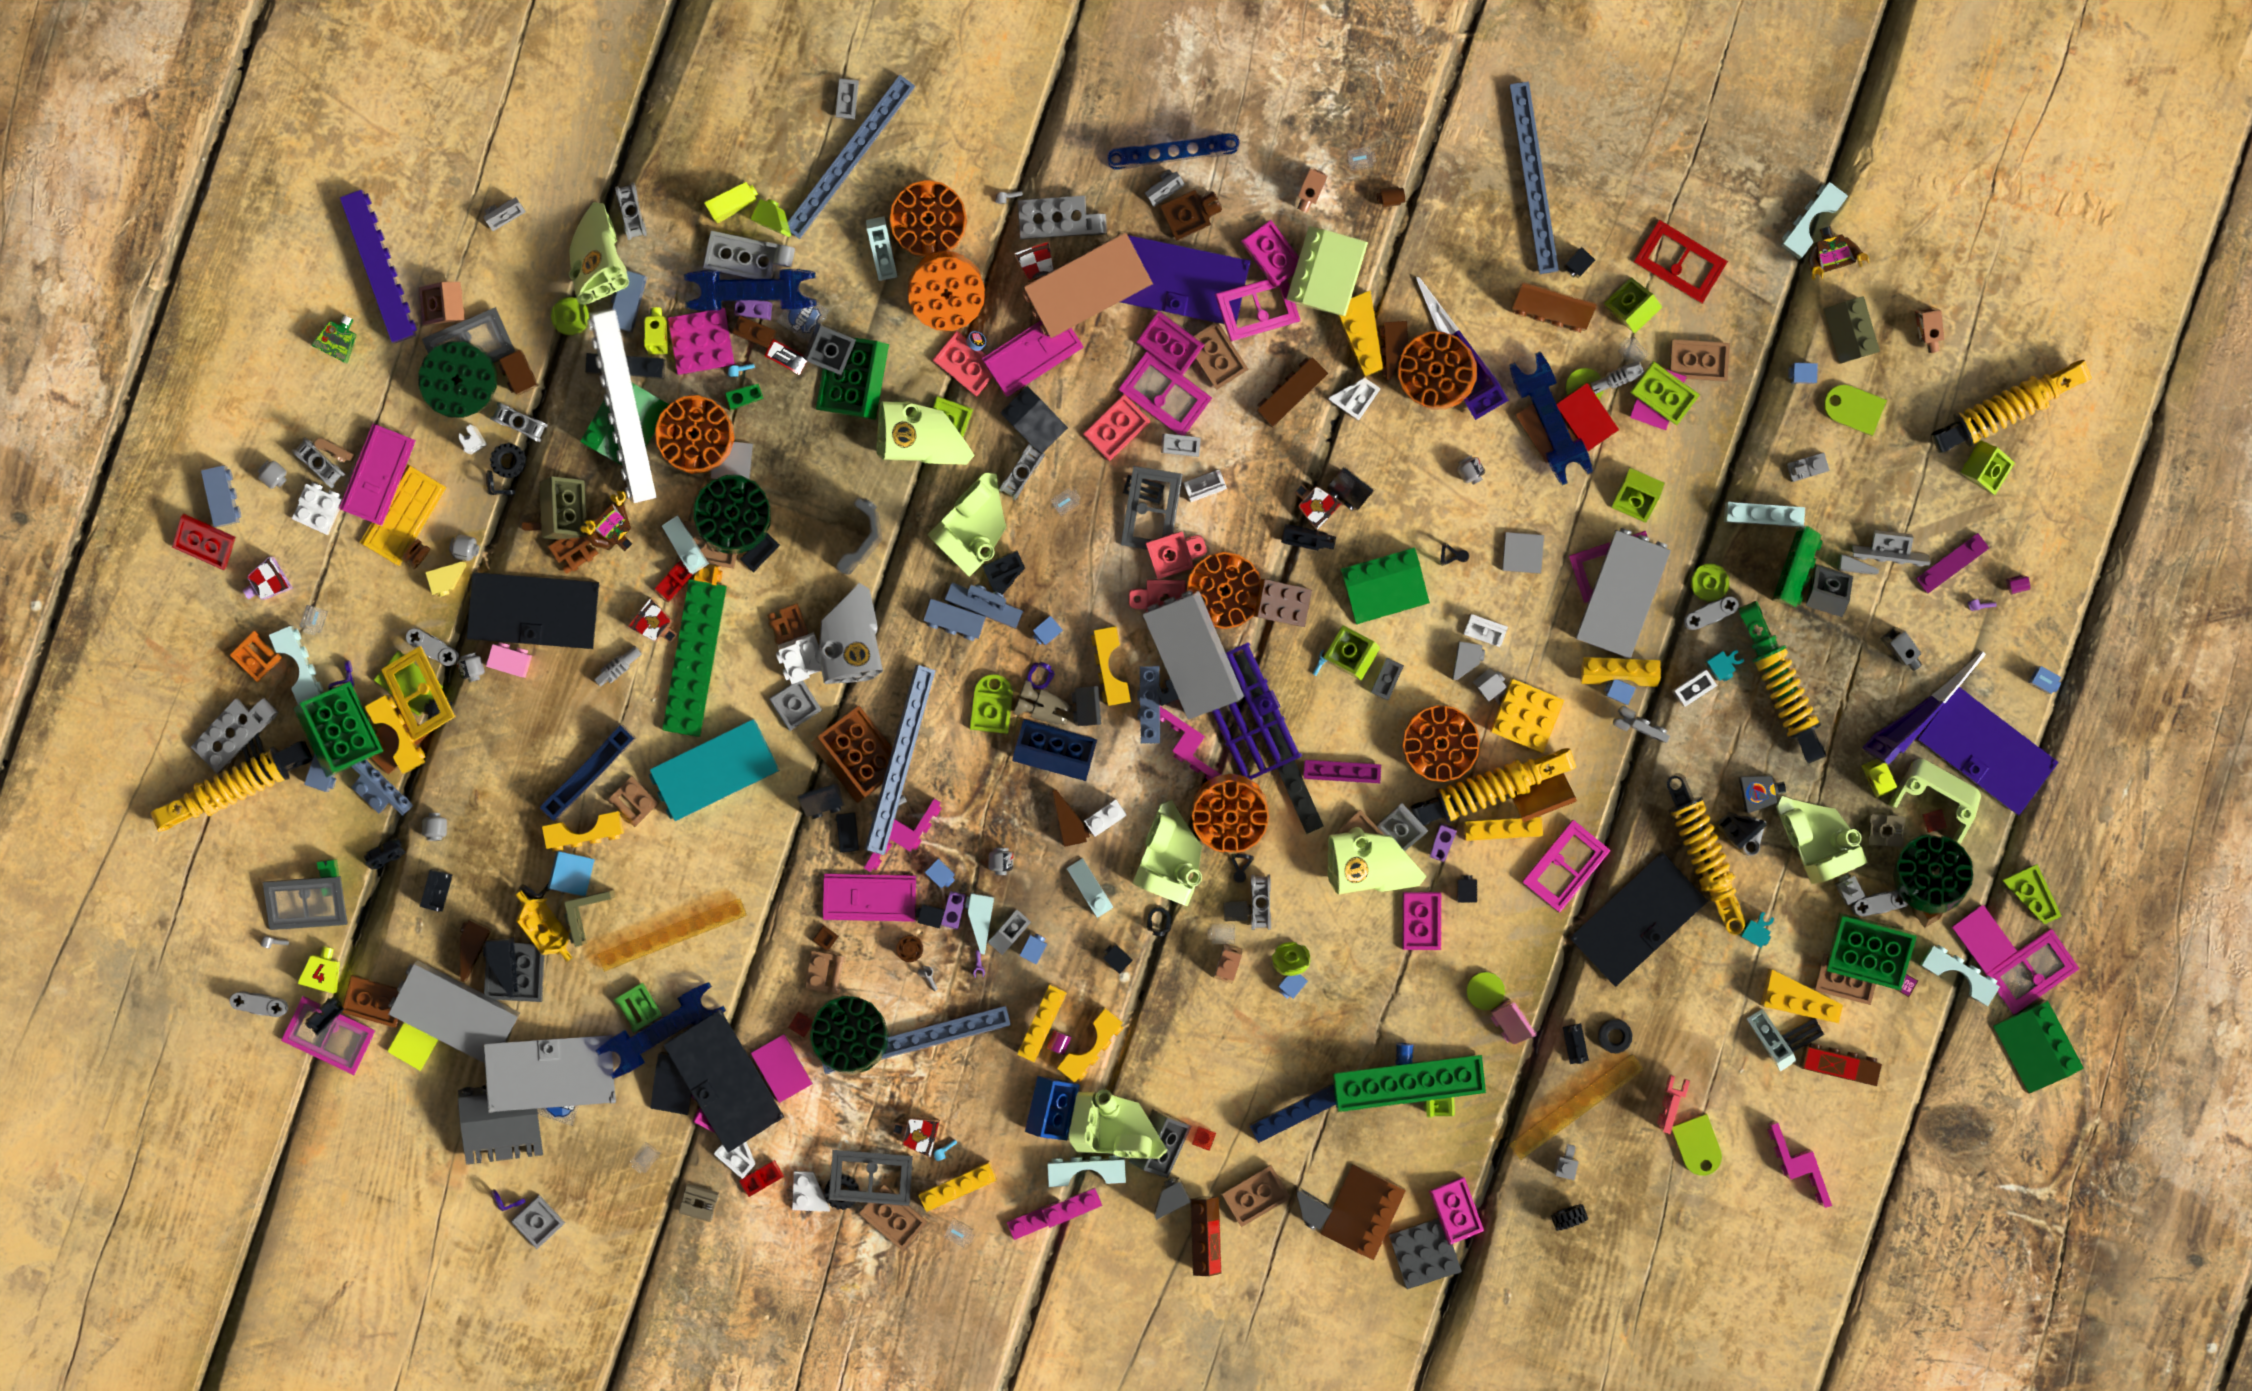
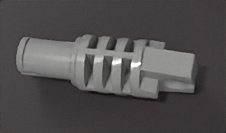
(1618, 377)
(617, 666)

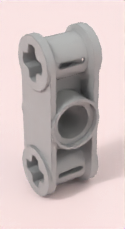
(628, 198)
(506, 416)
(327, 471)
(1014, 480)
(1711, 613)
(432, 647)
(1260, 888)
(1878, 903)
(259, 1004)

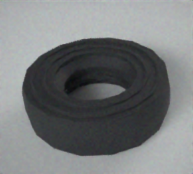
(1607, 1027)

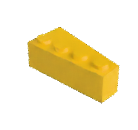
(1362, 333)
(1793, 997)

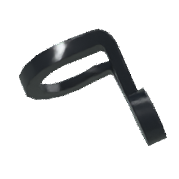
(490, 486)
(1462, 556)
(1239, 875)
(531, 894)
(1156, 932)

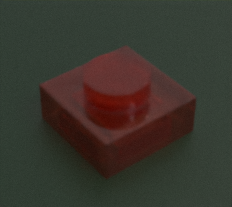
(1934, 820)
(801, 1024)
(1204, 1138)

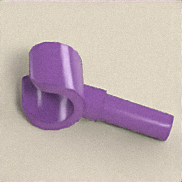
(1975, 605)
(978, 963)

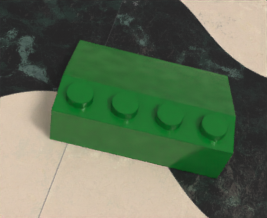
(859, 386)
(599, 433)
(1796, 567)
(1385, 586)
(338, 729)
(1870, 951)
(2038, 1046)

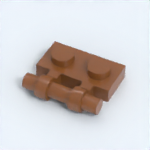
(565, 548)
(793, 622)

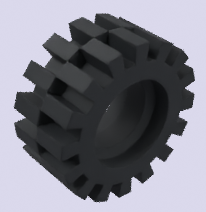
(519, 460)
(852, 1186)
(1569, 1217)

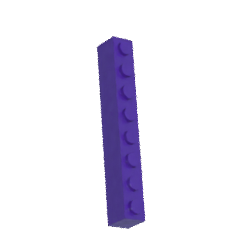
(378, 267)

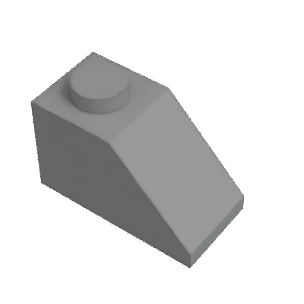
(1467, 658)
(1009, 932)

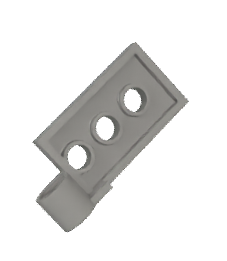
(1088, 224)
(776, 253)
(257, 720)

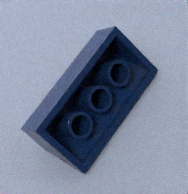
(1054, 750)

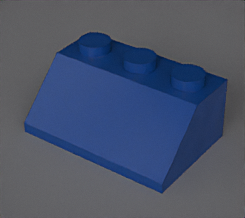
(1052, 1108)

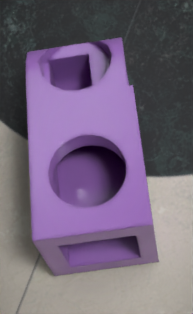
(753, 309)
(1442, 842)
(953, 910)

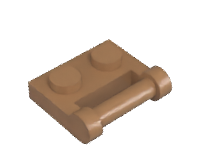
(337, 452)
(637, 796)
(819, 969)

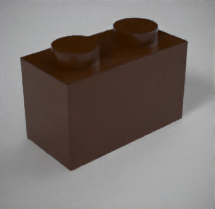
(754, 332)
(518, 373)

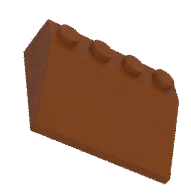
(1553, 307)
(855, 753)
(1363, 1212)

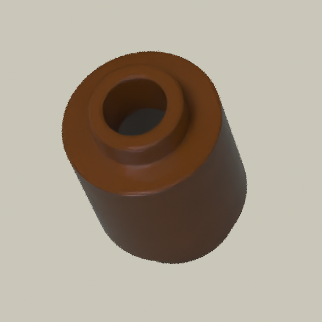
(1391, 196)

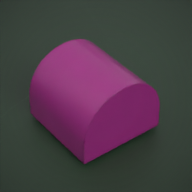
(2018, 584)
(1059, 1042)

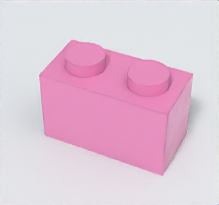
(509, 660)

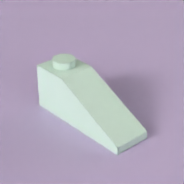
(881, 248)
(685, 545)
(1090, 888)
(980, 913)
(1771, 1040)

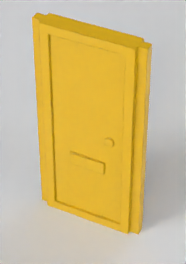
(406, 517)

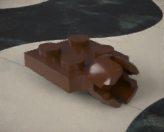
(1190, 213)

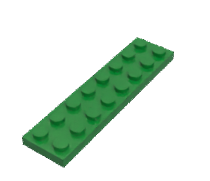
(694, 658)
(1409, 1083)

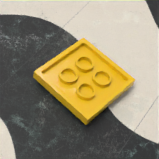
(1527, 715)

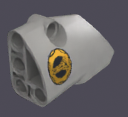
(850, 640)

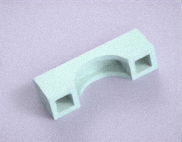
(1799, 239)
(1764, 514)
(288, 642)
(1980, 988)
(1062, 1171)

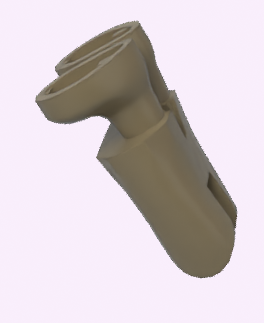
(1044, 707)

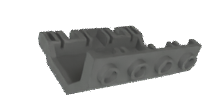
(851, 561)
(496, 1129)

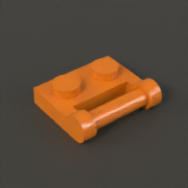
(251, 661)

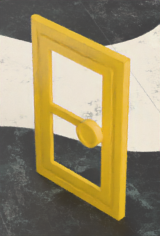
(423, 688)

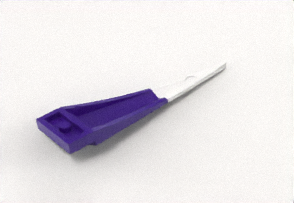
(1487, 391)
(1901, 733)

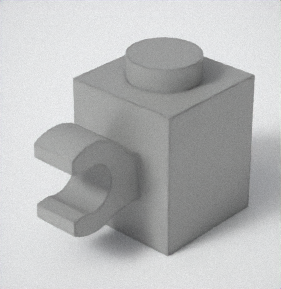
(1491, 685)
(1849, 889)
(1566, 1165)

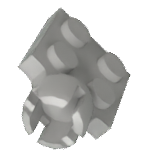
(1639, 724)

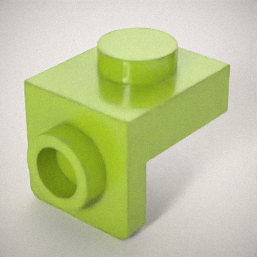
(1440, 1107)

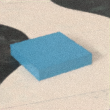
(571, 873)

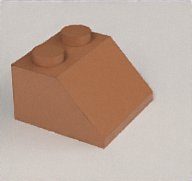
(441, 303)

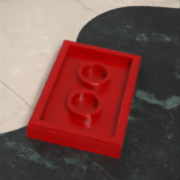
(1587, 416)
(203, 542)

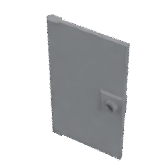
(548, 1074)

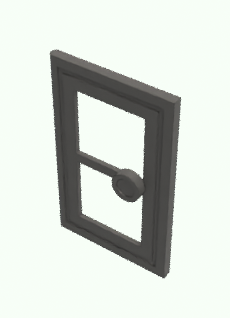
(1133, 506)
(872, 1159)

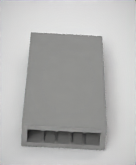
(1623, 593)
(1193, 654)
(451, 1011)

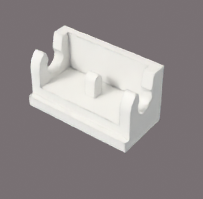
(473, 441)
(1205, 485)
(1485, 630)

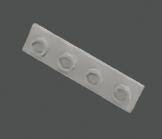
(1891, 547)

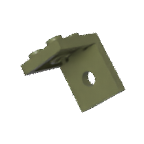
(573, 915)

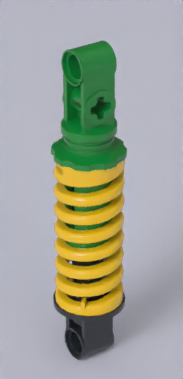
(1771, 660)

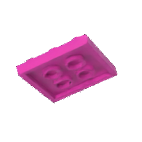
(701, 341)

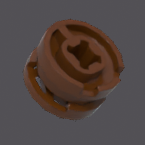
(416, 554)
(910, 948)

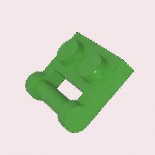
(643, 1004)

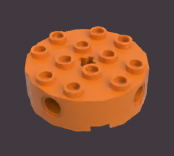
(913, 207)
(950, 309)
(1418, 370)
(708, 448)
(1242, 582)
(1460, 743)
(1230, 831)

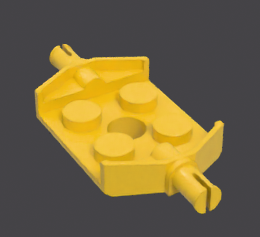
(536, 913)

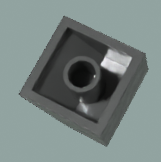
(829, 348)
(1829, 591)
(1087, 706)
(1172, 1196)
(1312, 1209)

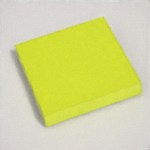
(412, 1046)

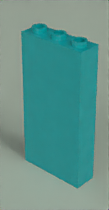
(713, 770)

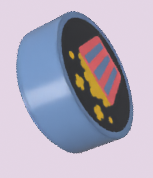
(976, 341)

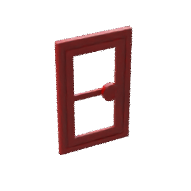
(1671, 277)

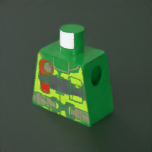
(337, 339)

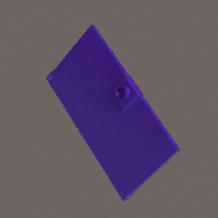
(1187, 280)
(1988, 751)

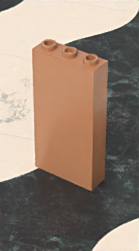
(1086, 285)

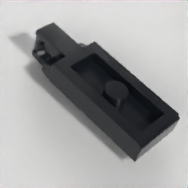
(1307, 538)

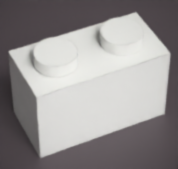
(1694, 688)
(1105, 817)

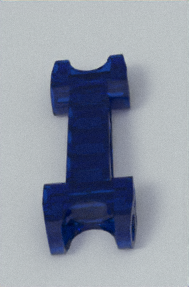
(1218, 141)
(717, 290)
(1537, 387)
(631, 1048)

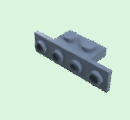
(984, 603)
(1149, 704)
(378, 790)

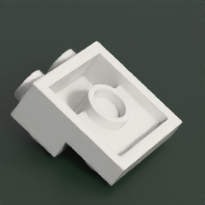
(317, 508)
(799, 658)

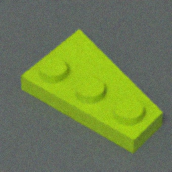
(2034, 893)

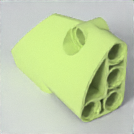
(1113, 1127)

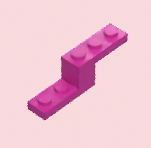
(1187, 744)
(905, 835)
(1799, 1164)
(1054, 1213)

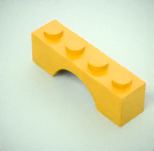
(1605, 669)
(1115, 690)
(408, 754)
(1502, 829)
(559, 835)
(1042, 1022)
(1075, 1064)
(957, 1187)

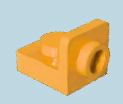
(709, 574)

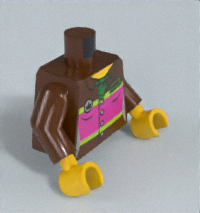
(1834, 253)
(610, 526)

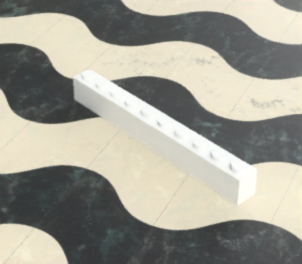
(622, 405)

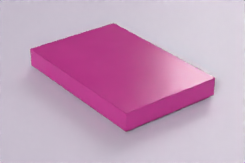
(1271, 253)
(1170, 343)
(1646, 414)
(1421, 921)
(1984, 939)
(781, 1068)
(1456, 1210)

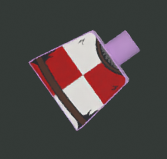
(267, 580)

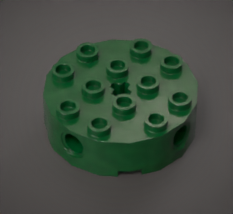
(474, 369)
(719, 500)
(1933, 874)
(831, 1029)

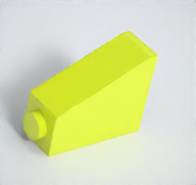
(731, 202)

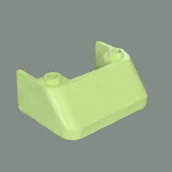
(1925, 773)

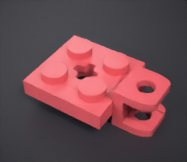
(1183, 550)
(1155, 590)
(1671, 1104)

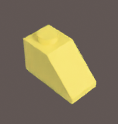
(445, 578)

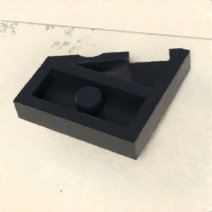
(1004, 571)
(1739, 828)

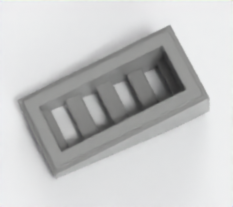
(1850, 564)

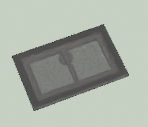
(482, 330)
(305, 903)

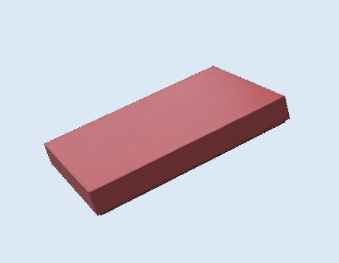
(964, 364)
(1116, 427)

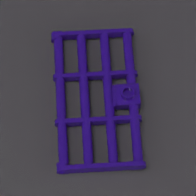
(1259, 706)

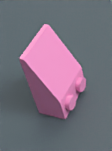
(1512, 1022)

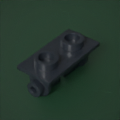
(392, 851)
(330, 1010)
(1575, 1044)

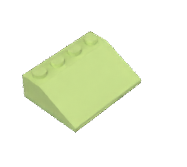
(1326, 271)

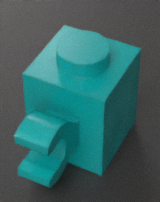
(1722, 666)
(1755, 931)

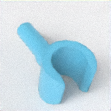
(733, 371)
(1321, 661)
(939, 1153)

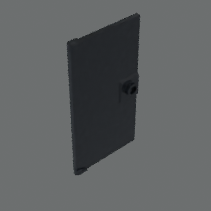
(533, 610)
(1638, 919)
(723, 1081)

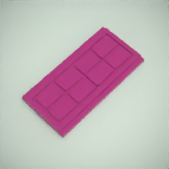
(1029, 357)
(377, 474)
(869, 897)

